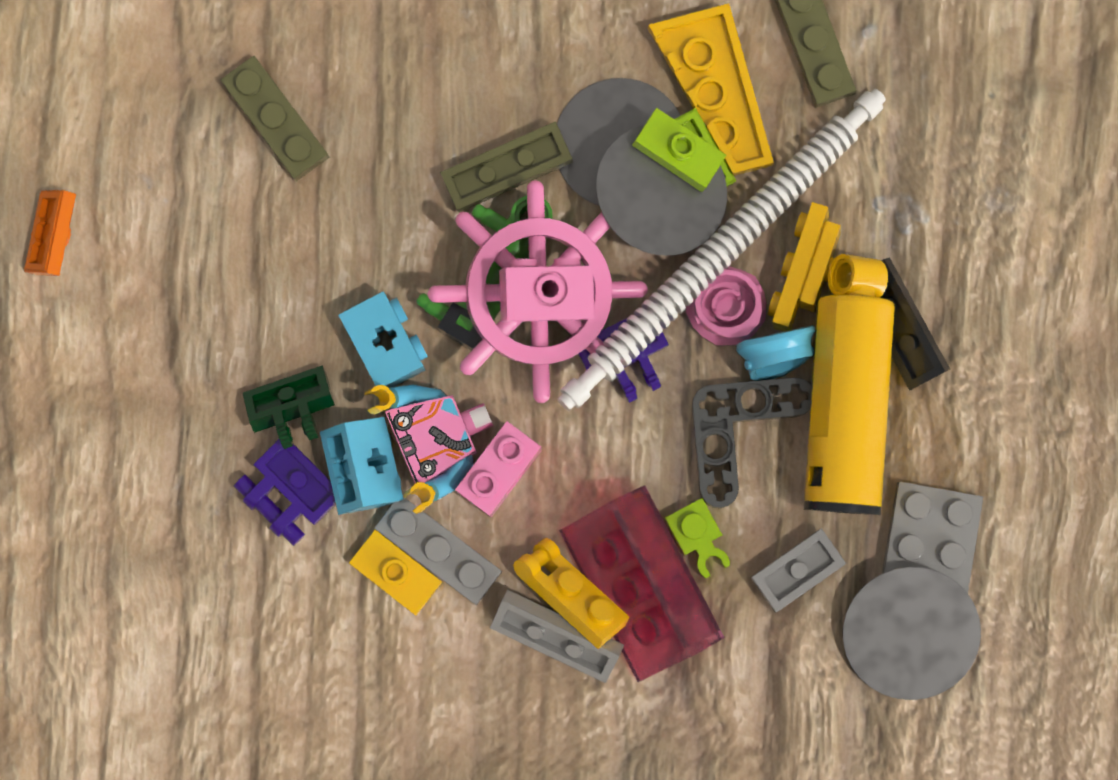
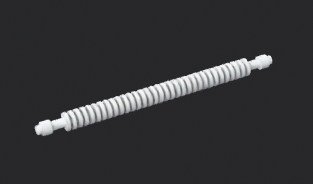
(722, 249)

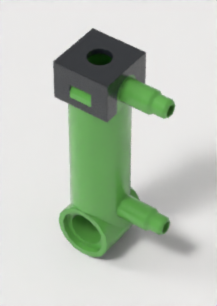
(455, 319)

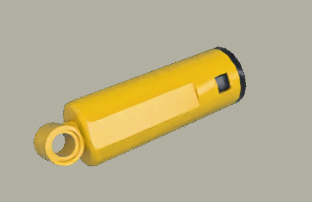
(850, 390)

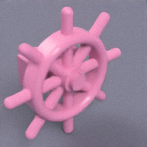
(537, 292)

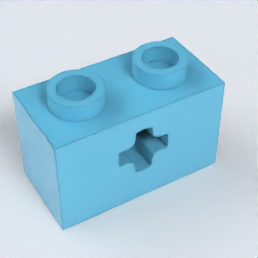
(372, 318)
(361, 465)

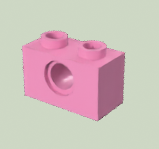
(498, 469)

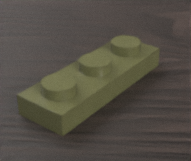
(817, 50)
(275, 118)
(507, 167)

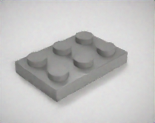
(933, 531)

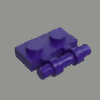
(298, 481)

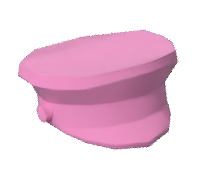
(729, 308)

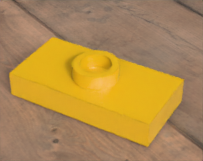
(819, 266)
(395, 572)

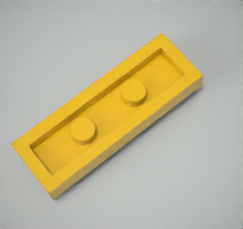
(795, 267)

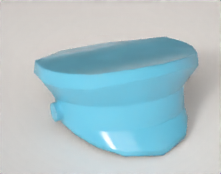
(776, 353)

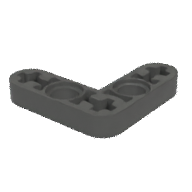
(723, 426)

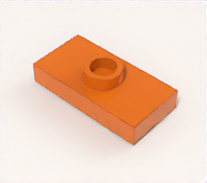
(50, 232)

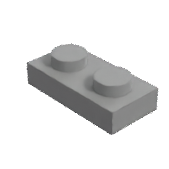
(798, 570)

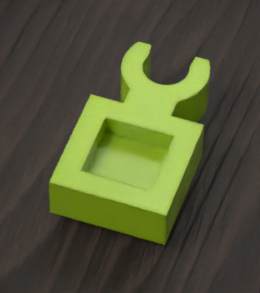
(695, 530)

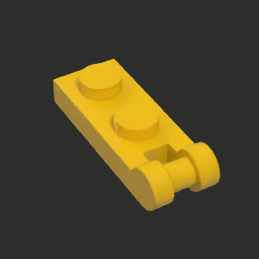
(570, 593)

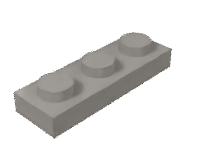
(438, 550)
(554, 636)

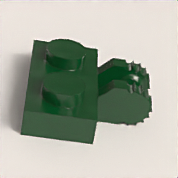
(287, 400)

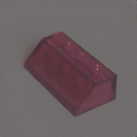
(640, 568)

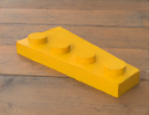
(715, 78)

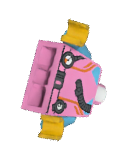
(431, 437)

